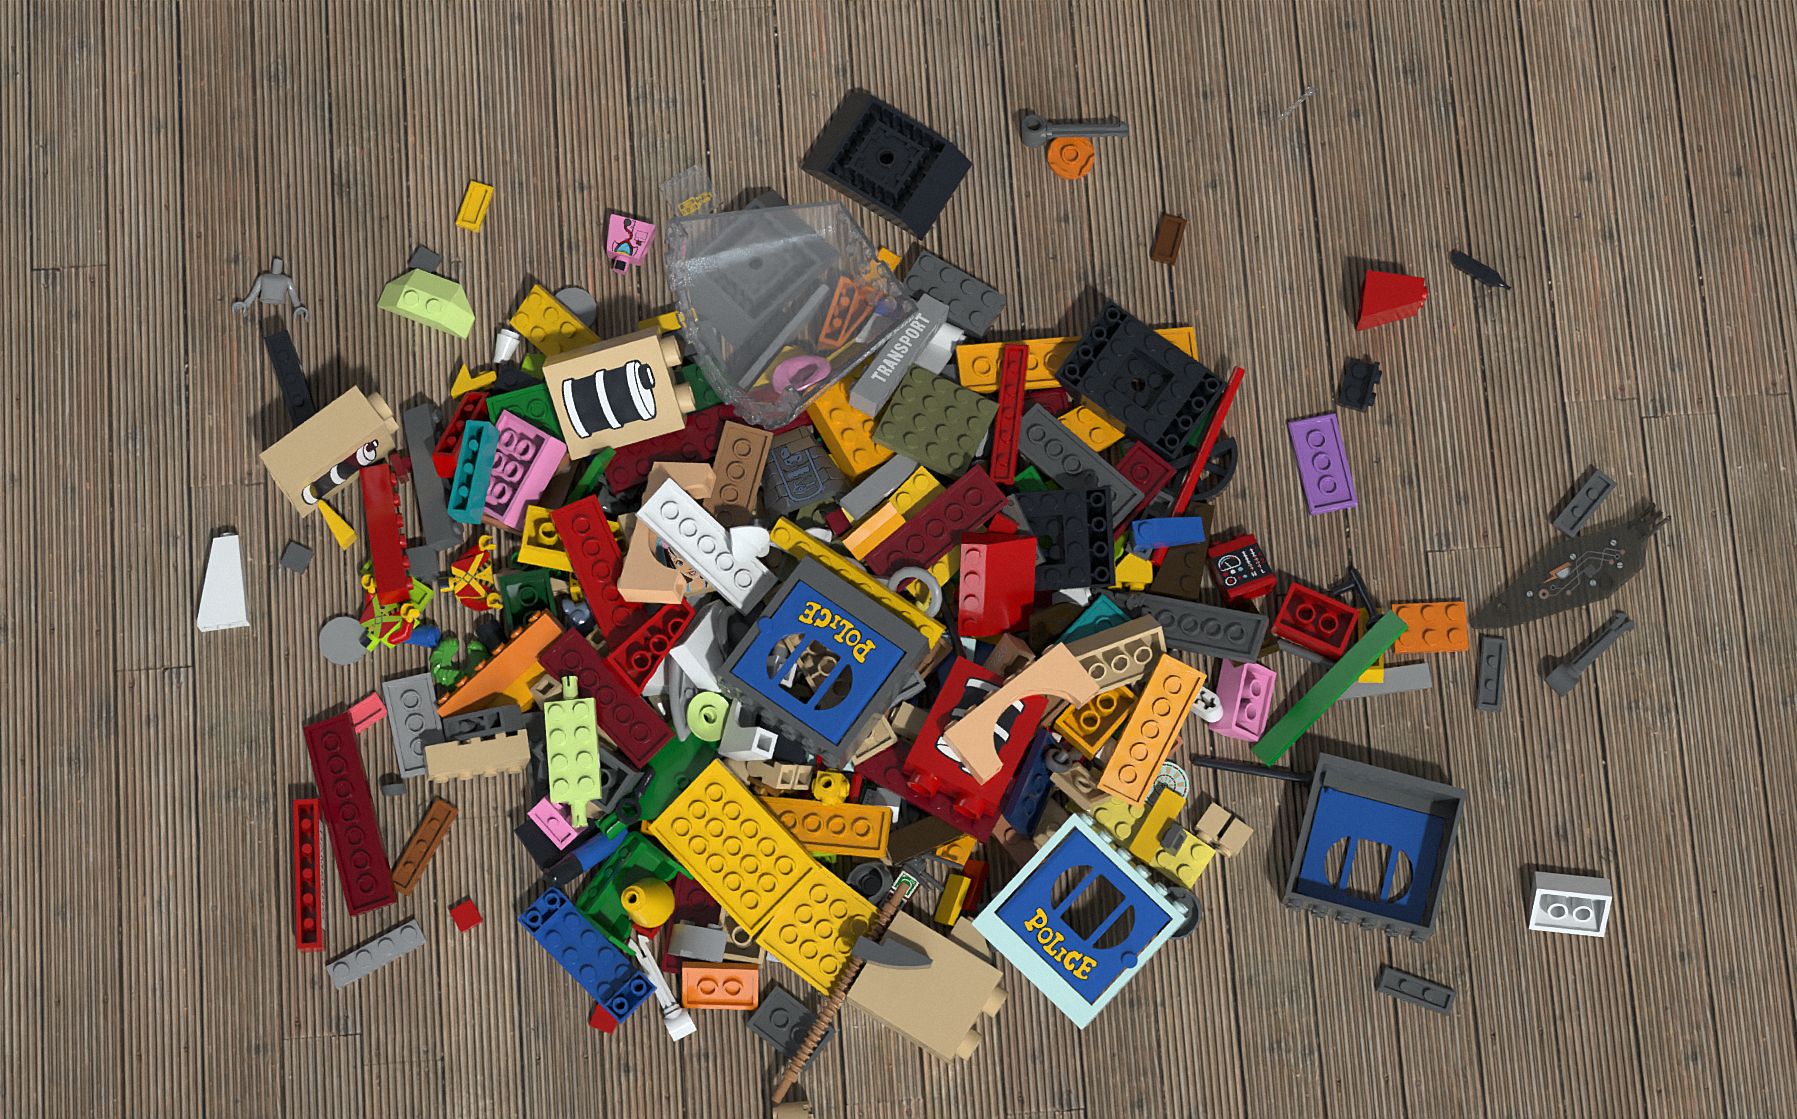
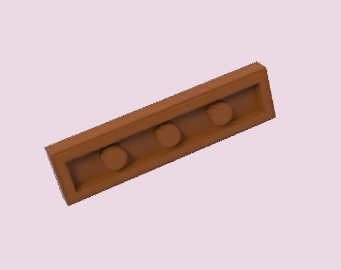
(423, 846)

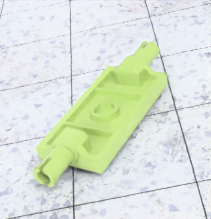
(573, 751)

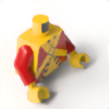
(474, 578)

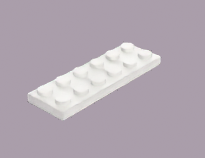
(705, 546)

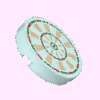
(1172, 778)

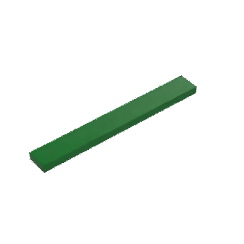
(1330, 687)

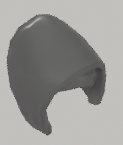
(870, 880)

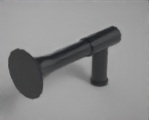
(1360, 587)

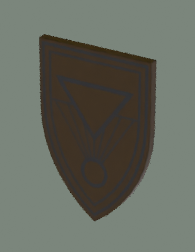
(1051, 623)

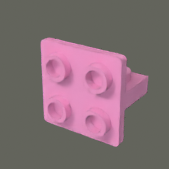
(555, 821)

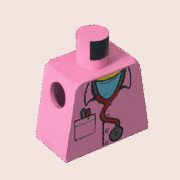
(628, 242)

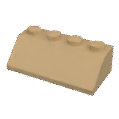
(1121, 652)

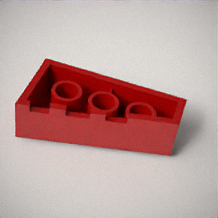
(641, 652)

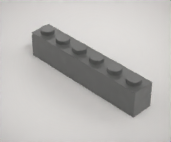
(423, 433)

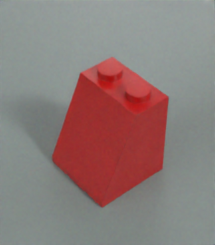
(1389, 298)

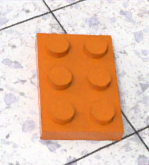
(1432, 627)
(720, 985)

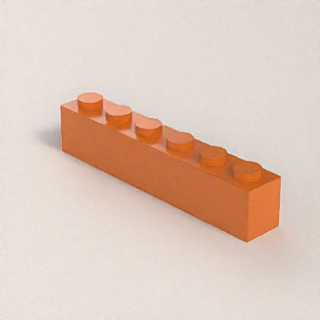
(504, 666)

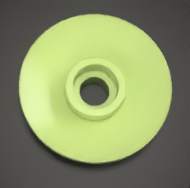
(716, 710)

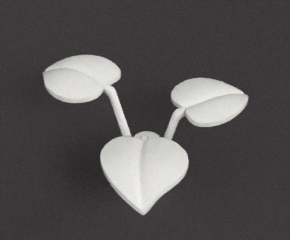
(754, 542)

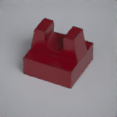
(402, 467)

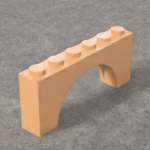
(642, 575)
(1053, 674)

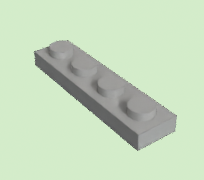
(376, 954)

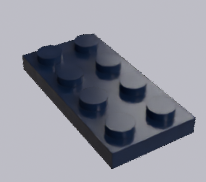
(1032, 788)

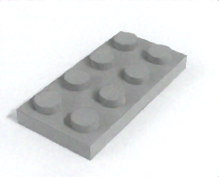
(413, 720)

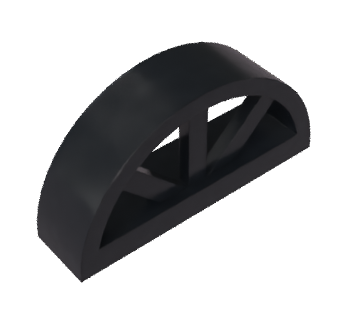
(291, 377)
(1184, 463)

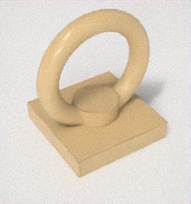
(1080, 788)

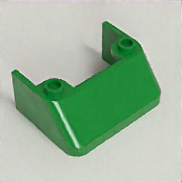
(629, 863)

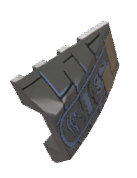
(799, 475)

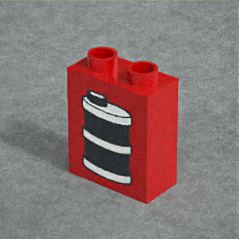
(936, 767)

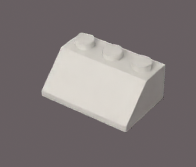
(1569, 904)

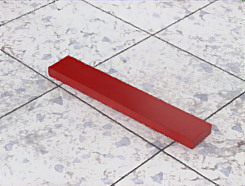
(1009, 414)

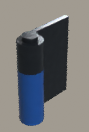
(576, 858)

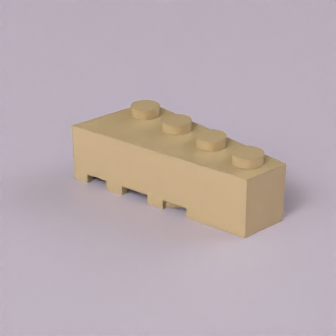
(477, 757)

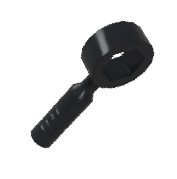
(638, 793)

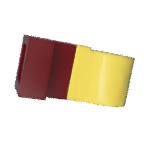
(841, 522)

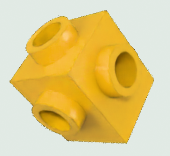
(836, 792)

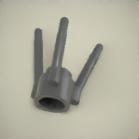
(918, 865)

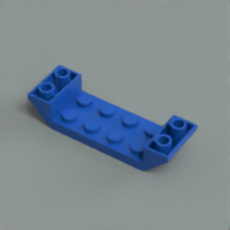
(586, 954)

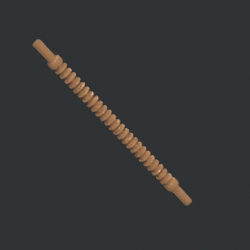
(791, 1075)

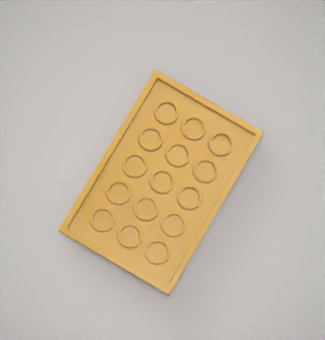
(734, 847)

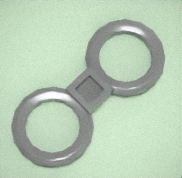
(893, 581)

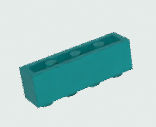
(473, 472)

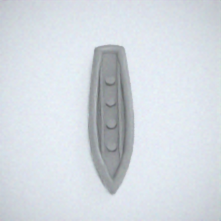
(681, 687)

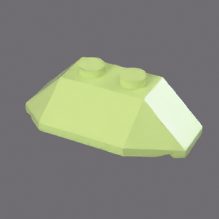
(429, 302)

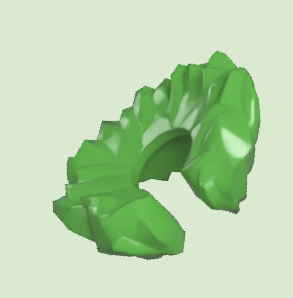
(442, 666)

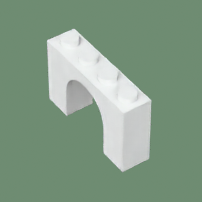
(741, 738)

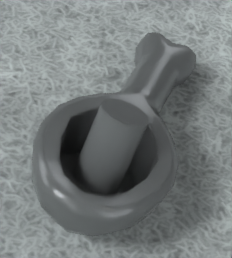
(1061, 760)

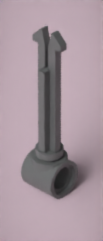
(1035, 130)
(1567, 675)

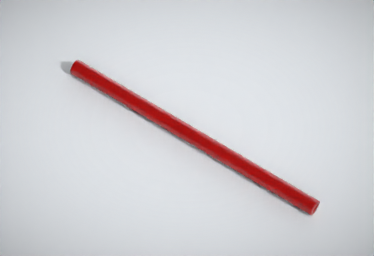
(1202, 454)

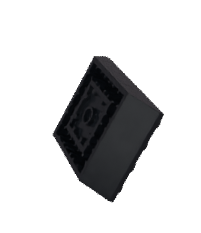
(908, 189)
(1124, 350)
(1080, 535)

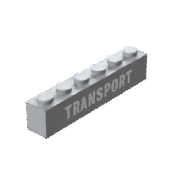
(898, 354)

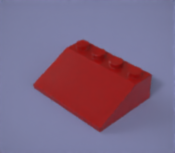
(996, 583)

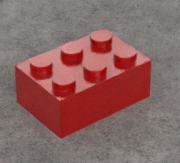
(1315, 621)

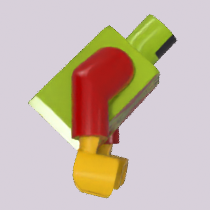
(385, 623)

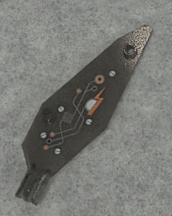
(1574, 574)

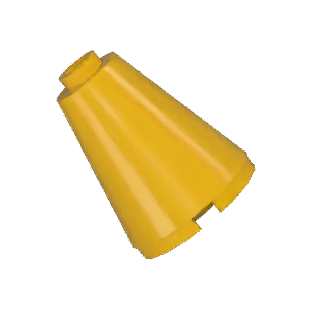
(648, 902)

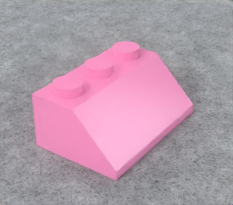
(1245, 700)

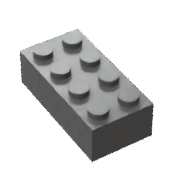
(970, 302)

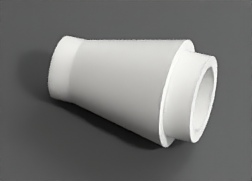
(505, 346)

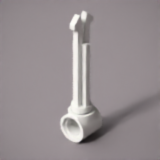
(676, 1018)

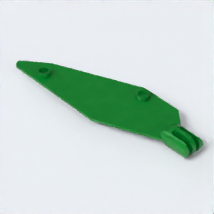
(675, 770)

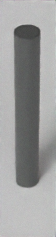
(1306, 654)

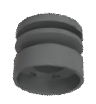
(1193, 903)

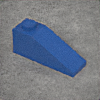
(1165, 532)

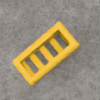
(342, 531)

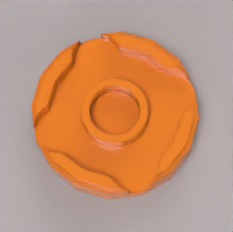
(1070, 157)

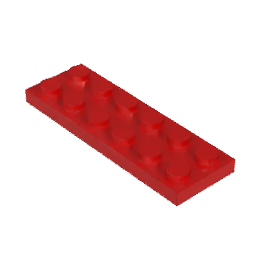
(597, 567)

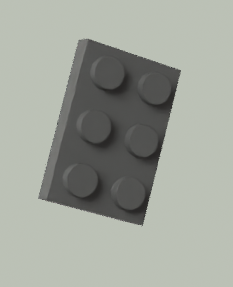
(784, 1025)

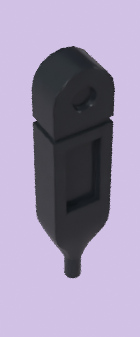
(1477, 270)

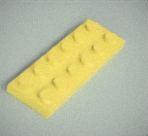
(1125, 821)

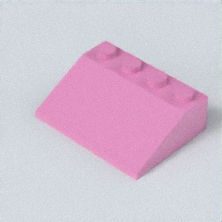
(520, 469)

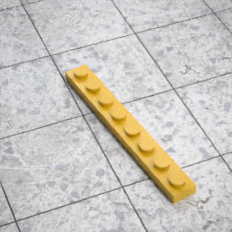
(800, 543)

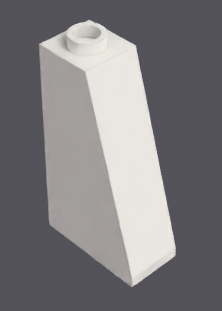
(225, 589)

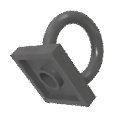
(733, 627)

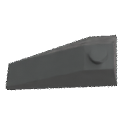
(617, 778)

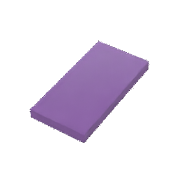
(1322, 464)

